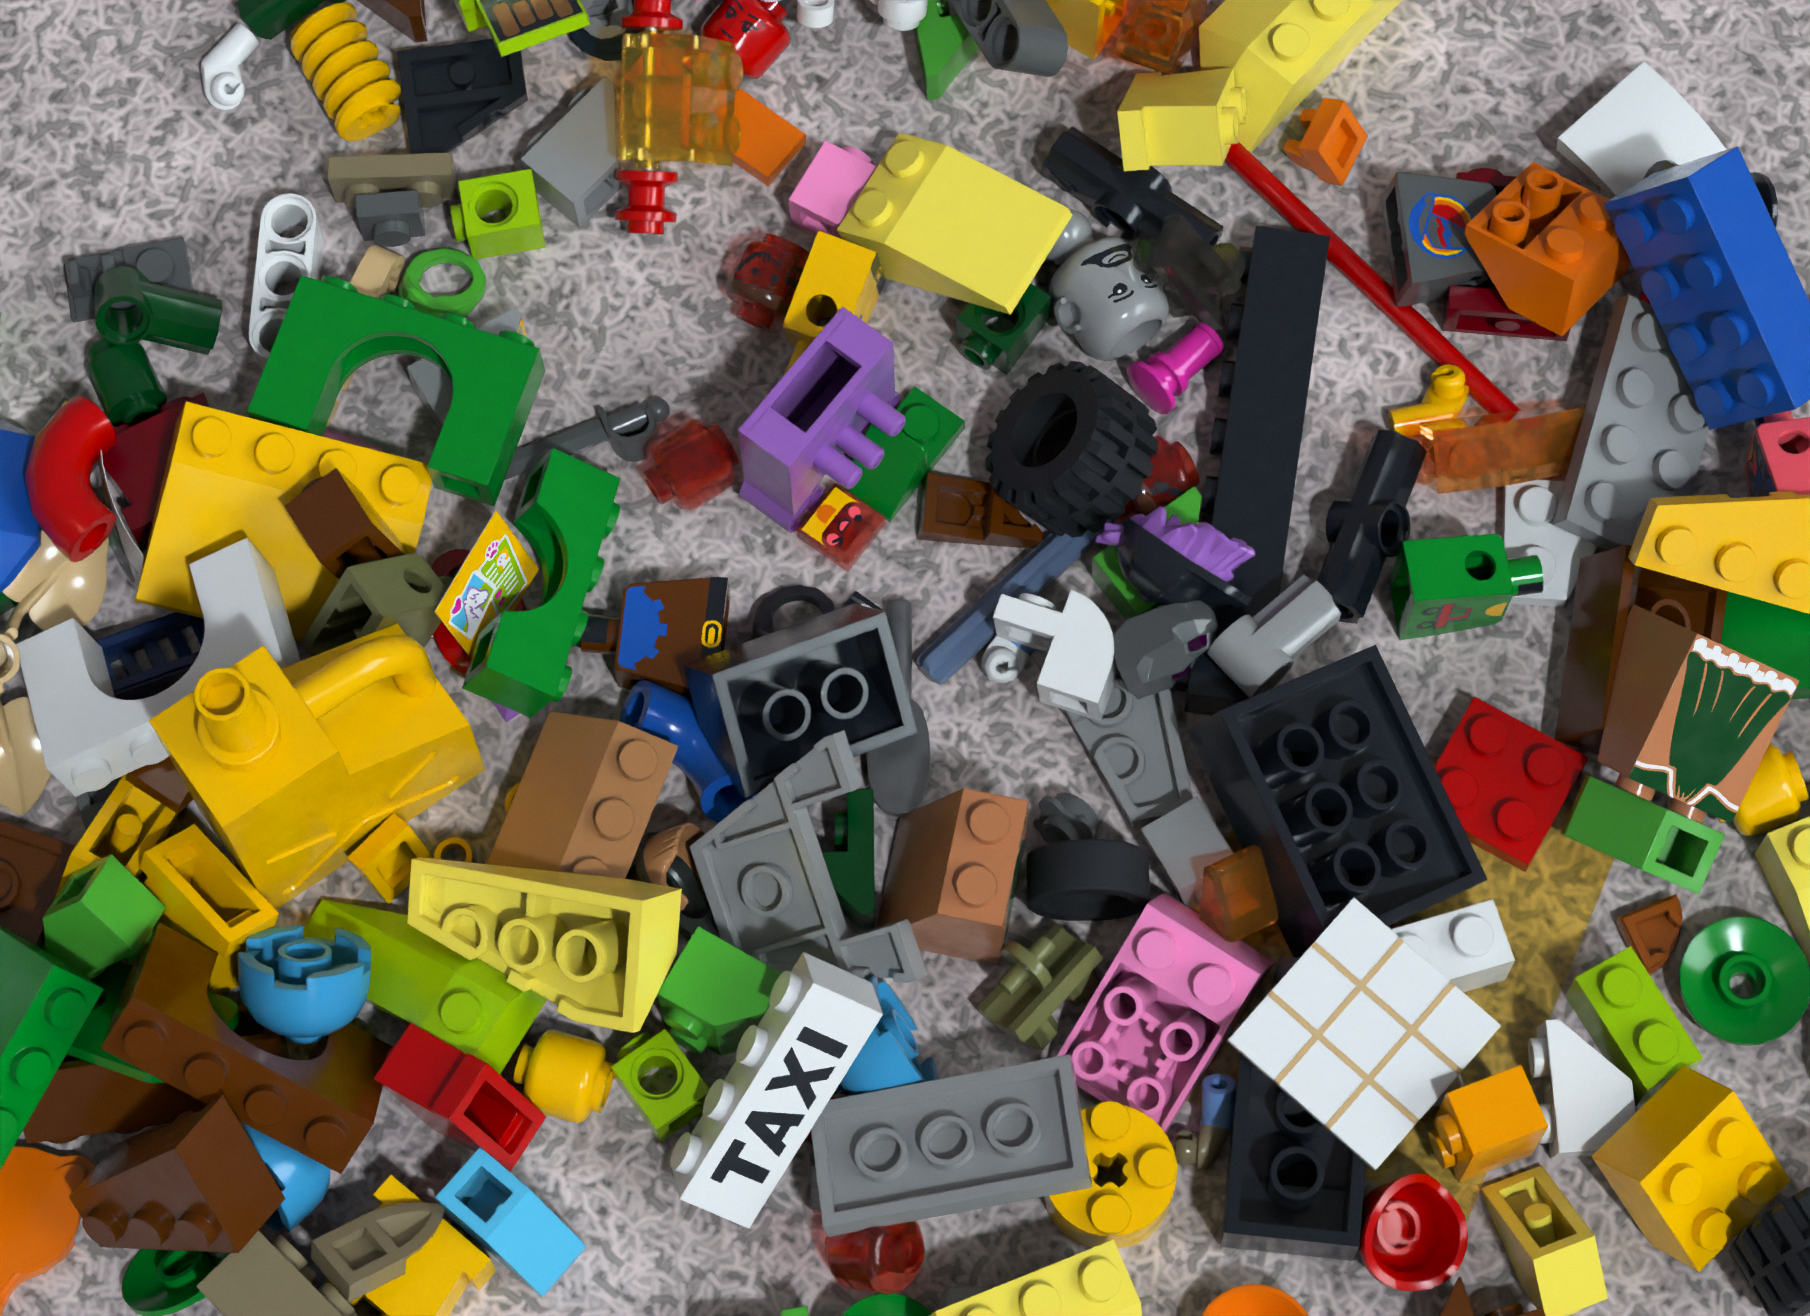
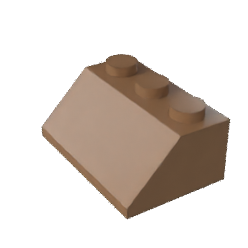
(584, 797)

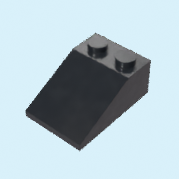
(1288, 1177)

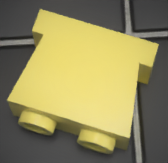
(1180, 119)

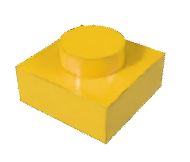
(386, 857)

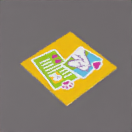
(486, 584)

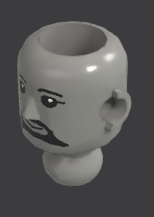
(1102, 294)

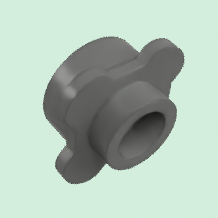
(1065, 818)

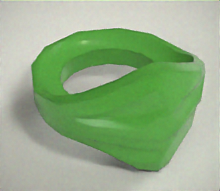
(459, 304)

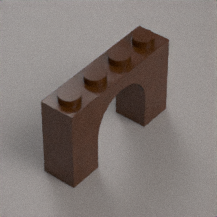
(176, 1036)

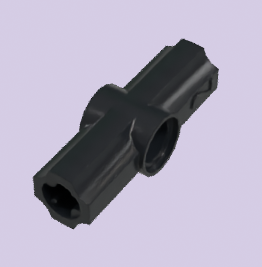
(1127, 199)
(1370, 522)

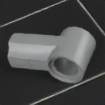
(1262, 648)

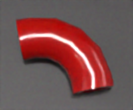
(61, 474)

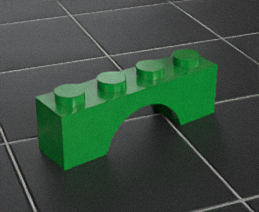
(565, 517)

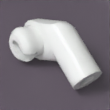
(221, 68)

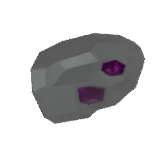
(1162, 645)

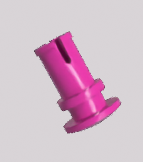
(1168, 372)

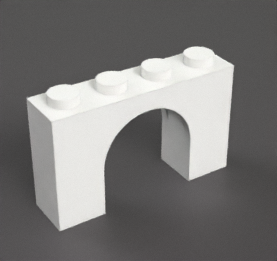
(98, 738)

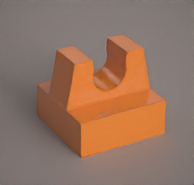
(1330, 141)

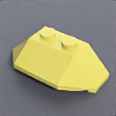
(1283, 50)

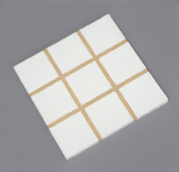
(1364, 1033)

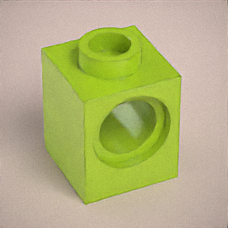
(507, 192)
(665, 1111)

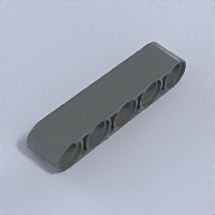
(1016, 34)

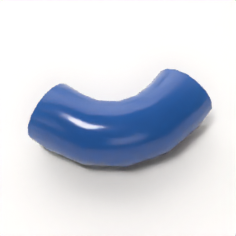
(675, 720)

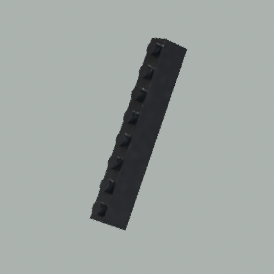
(1261, 432)

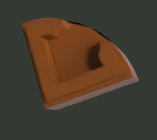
(1652, 931)

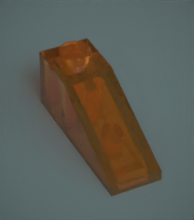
(1499, 448)

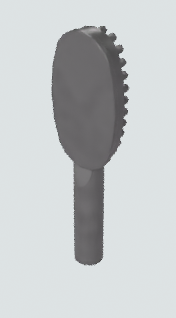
(901, 768)

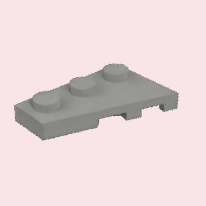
(1136, 751)

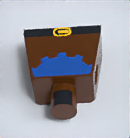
(662, 630)

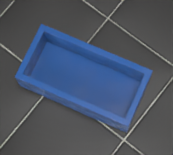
(1719, 286)

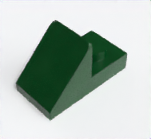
(854, 870)

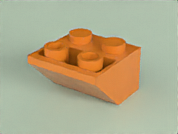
(1548, 247)

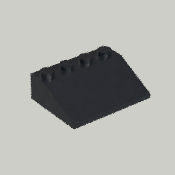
(1337, 798)

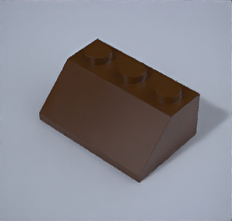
(1603, 598)

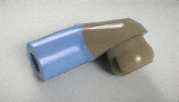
(1215, 1124)

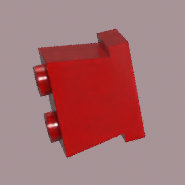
(459, 1096)

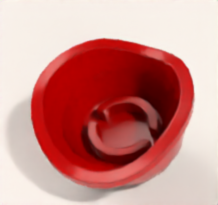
(1412, 1233)

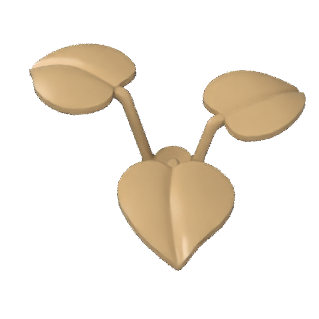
(51, 593)

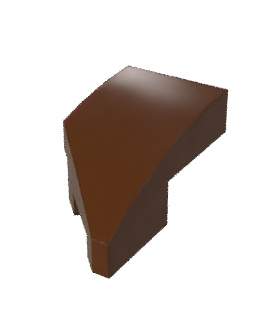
(971, 514)

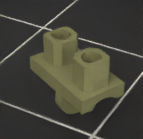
(1037, 984)

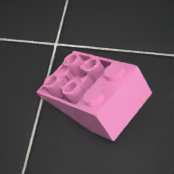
(1163, 1011)

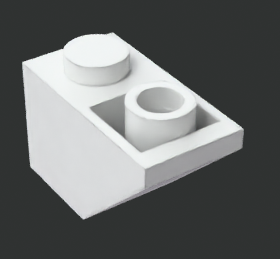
(1581, 1091)

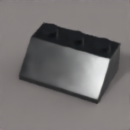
(795, 686)

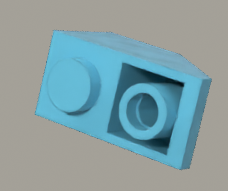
(510, 1222)

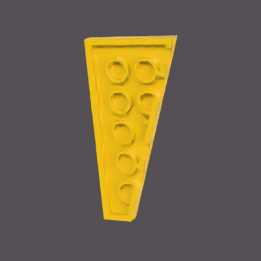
(1731, 544)

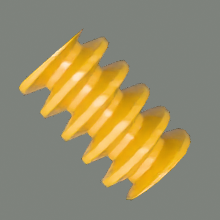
(346, 71)

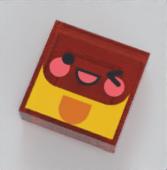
(841, 527)

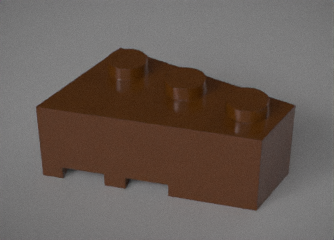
(180, 1187)

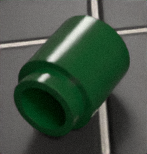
(124, 382)

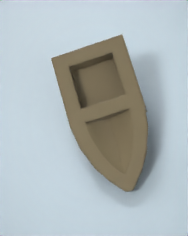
(375, 1246)

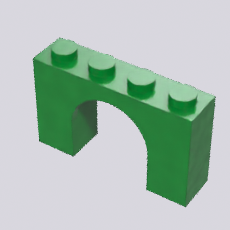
(337, 330)
(39, 1020)

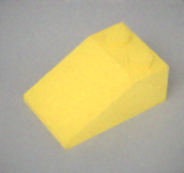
(953, 224)

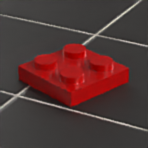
(1506, 781)

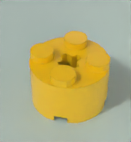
(1127, 1213)

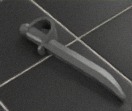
(598, 431)

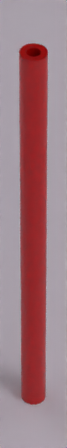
(1366, 279)

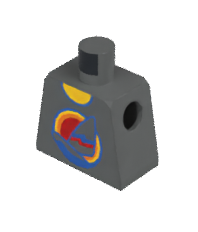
(1426, 235)

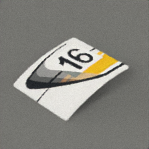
(123, 547)

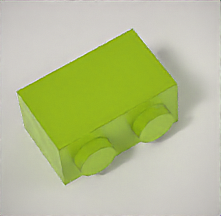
(1632, 1023)

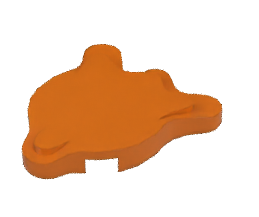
(36, 1213)

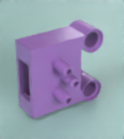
(816, 417)

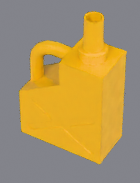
(316, 754)

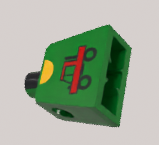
(1457, 584)

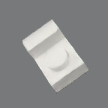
(1079, 648)

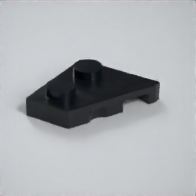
(457, 92)

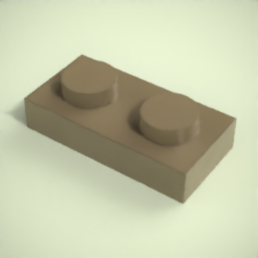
(429, 173)

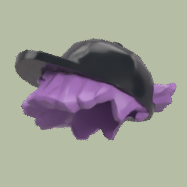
(1175, 560)

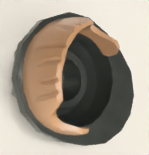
(668, 861)

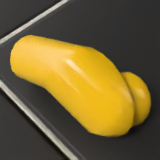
(1442, 401)

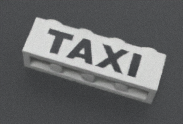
(774, 1089)

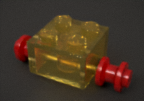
(671, 109)

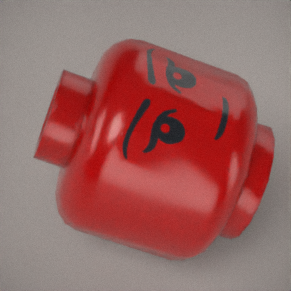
(754, 28)

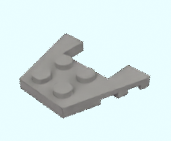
(774, 885)

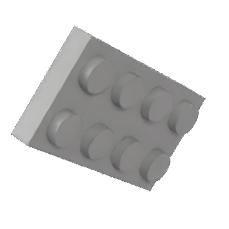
(1636, 433)
(950, 1146)

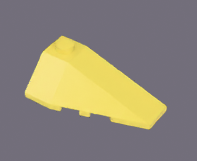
(571, 937)

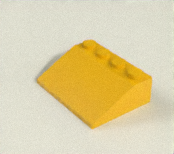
(231, 484)

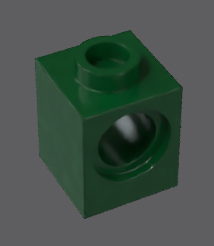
(1002, 349)

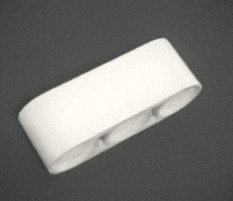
(280, 262)

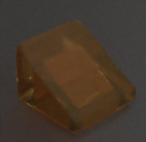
(1238, 895)

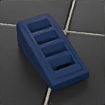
(145, 636)

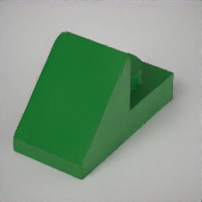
(908, 455)

